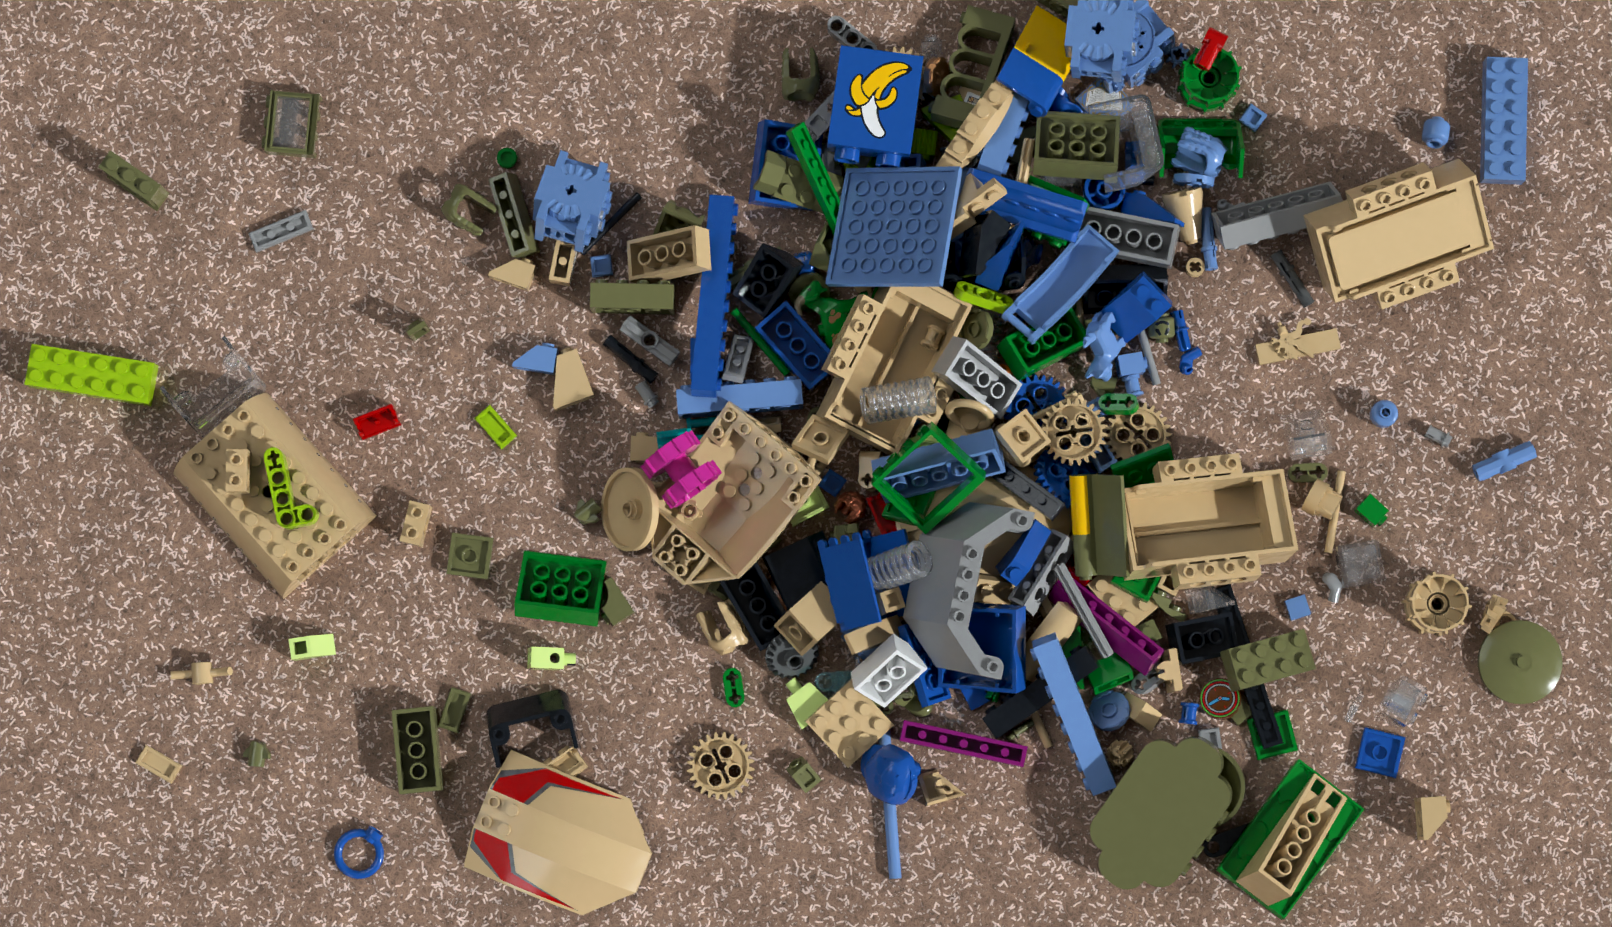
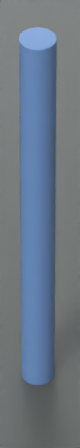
(891, 828)

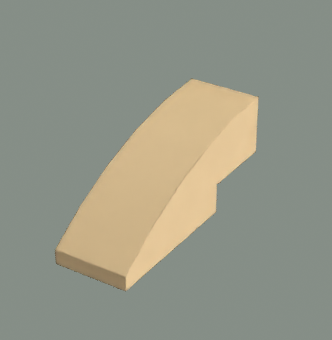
(872, 635)

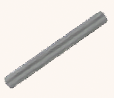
(1083, 610)

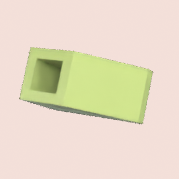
(312, 646)

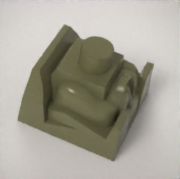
(676, 217)

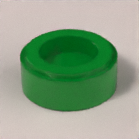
(507, 158)

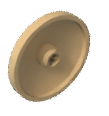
(630, 509)

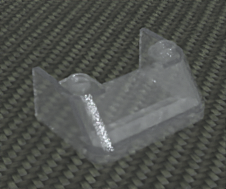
(1138, 119)
(221, 397)

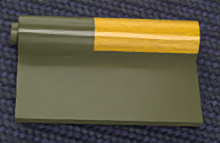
(1099, 525)

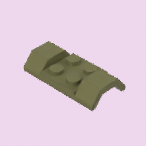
(787, 181)

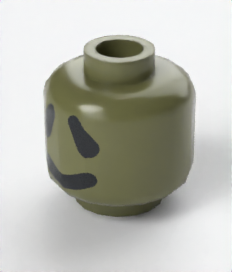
(1162, 328)

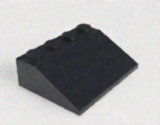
(797, 568)

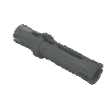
(1292, 278)

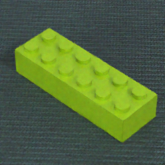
(91, 375)

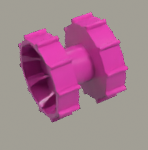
(686, 477)

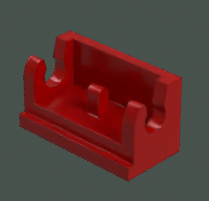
(377, 421)
(877, 507)

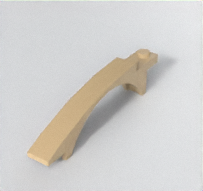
(974, 200)

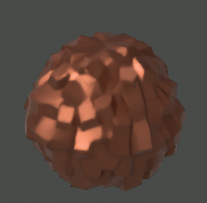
(851, 505)

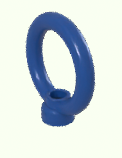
(371, 835)

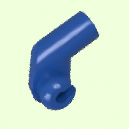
(1186, 360)

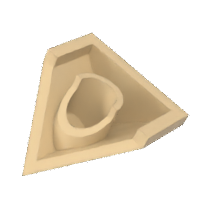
(937, 788)

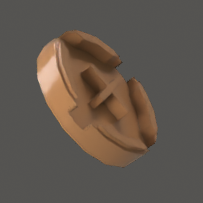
(934, 73)

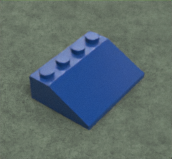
(773, 137)

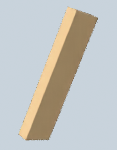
(1319, 341)

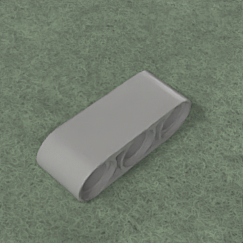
(846, 31)

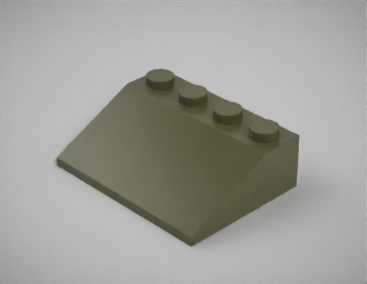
(1076, 145)

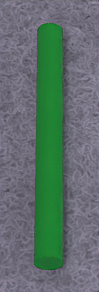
(760, 342)

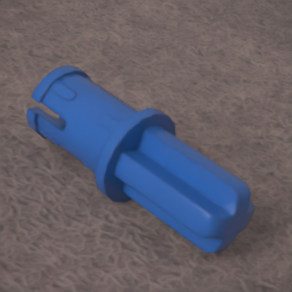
(1181, 330)

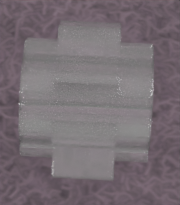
(951, 721)

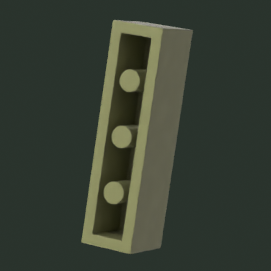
(514, 215)

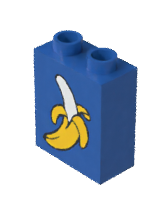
(874, 106)

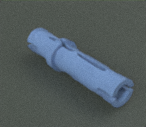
(1208, 244)

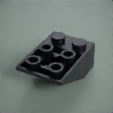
(981, 243)

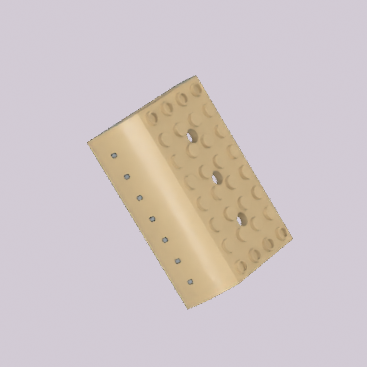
(250, 519)

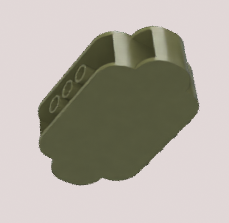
(1161, 813)

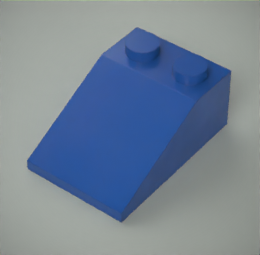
(1002, 261)
(1137, 307)

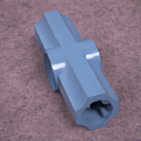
(1504, 461)

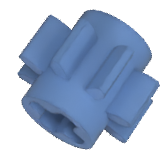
(1182, 53)

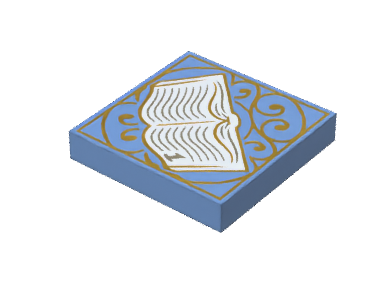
(1095, 94)

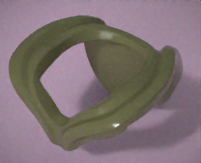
(913, 704)

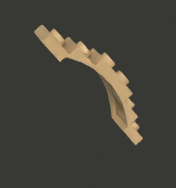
(978, 126)

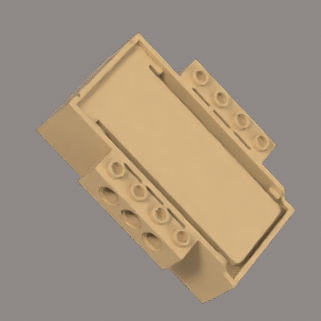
(1400, 234)

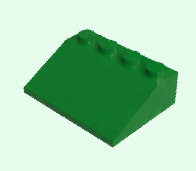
(560, 588)

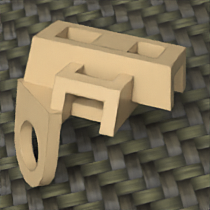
(1494, 612)

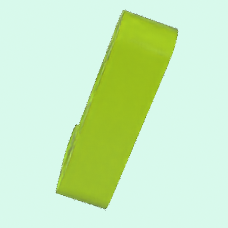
(285, 487)

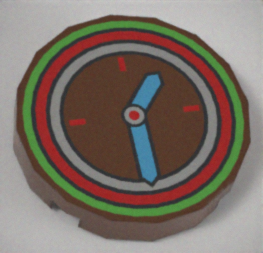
(1218, 700)

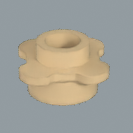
(684, 510)

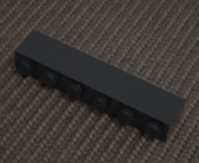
(1034, 697)

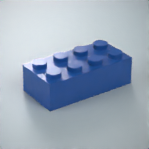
(795, 345)

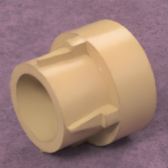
(1322, 500)

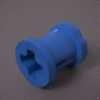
(1189, 713)

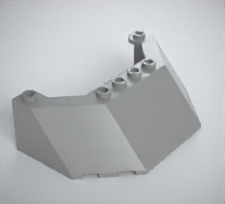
(942, 602)

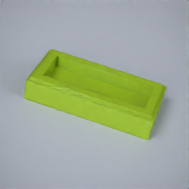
(495, 427)

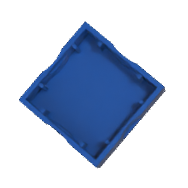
(1001, 634)

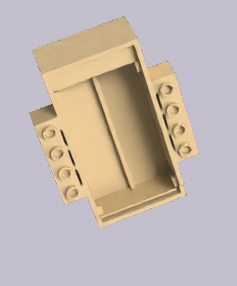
(884, 346)
(1208, 522)

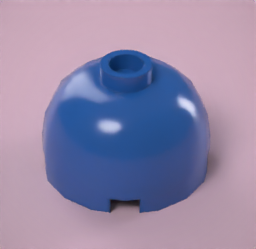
(1096, 197)

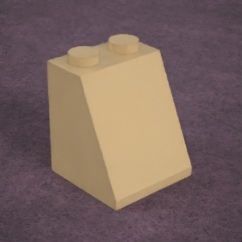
(808, 619)

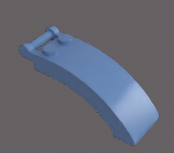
(1061, 284)

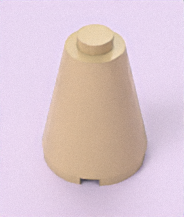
(1188, 208)

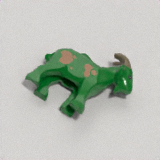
(831, 311)

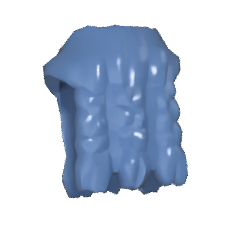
(1199, 153)

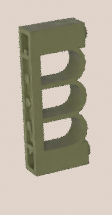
(974, 23)

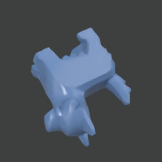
(1103, 345)

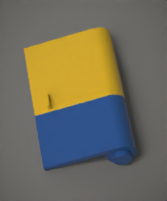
(1038, 62)

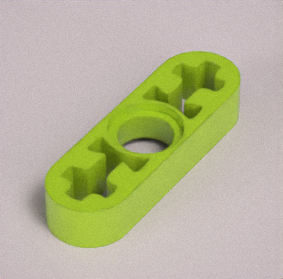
(982, 297)

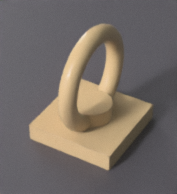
(967, 417)
(1020, 439)
(820, 441)

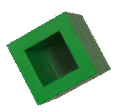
(1372, 511)

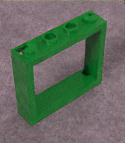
(926, 523)

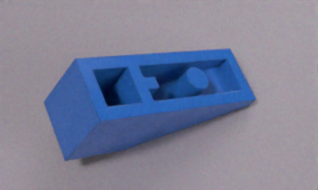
(1142, 206)
(1023, 553)

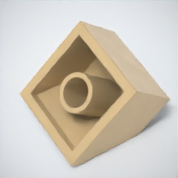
(1430, 814)

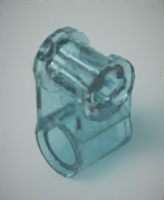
(836, 679)

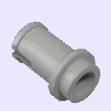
(646, 393)
(1438, 436)

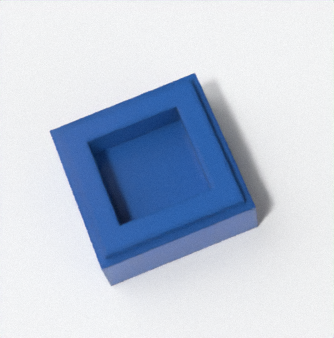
(832, 483)

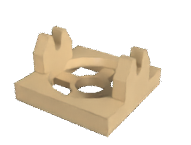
(1171, 669)

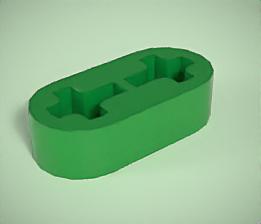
(1118, 404)
(738, 686)

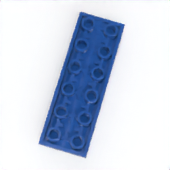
(1039, 208)

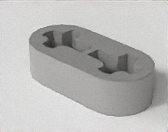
(1152, 682)

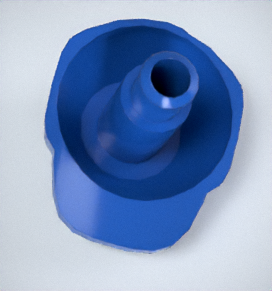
(890, 773)

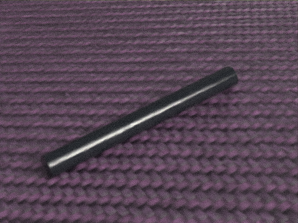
(613, 220)

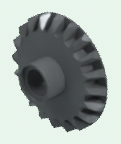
(779, 660)

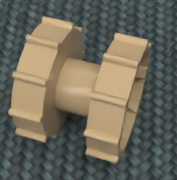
(1453, 602)

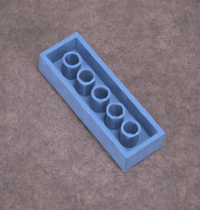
(1504, 120)
(749, 396)
(936, 468)

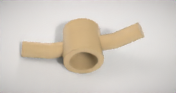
(201, 673)

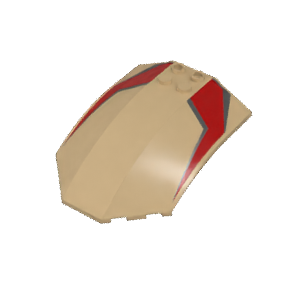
(557, 837)

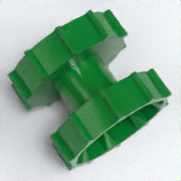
(1207, 96)

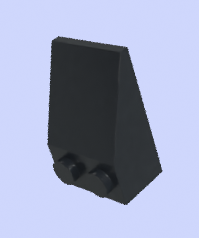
(1202, 637)

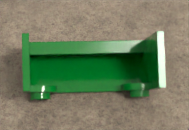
(1226, 130)

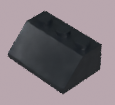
(768, 279)

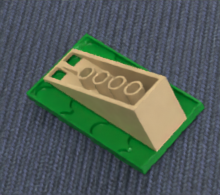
(1290, 839)

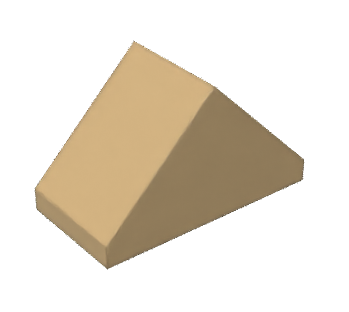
(1142, 712)

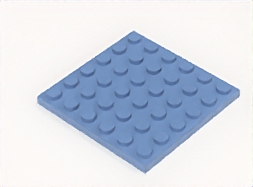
(894, 227)

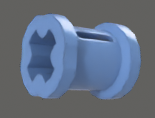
(1132, 384)

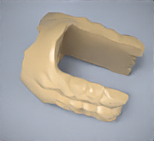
(738, 636)

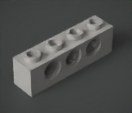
(1041, 577)

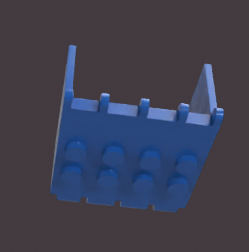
(850, 577)

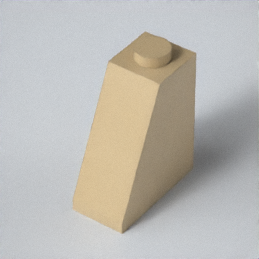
(570, 380)

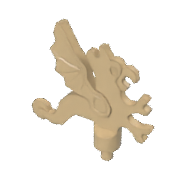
(1288, 341)

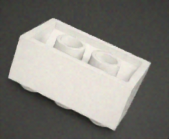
(888, 671)

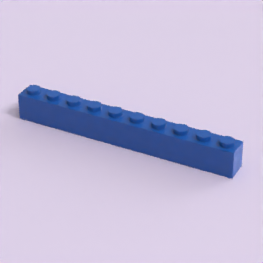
(712, 298)

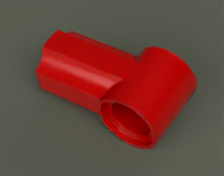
(1212, 44)

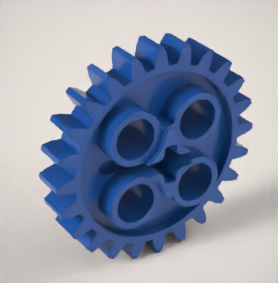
(1051, 396)
(1055, 475)

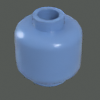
(1435, 132)
(1378, 417)

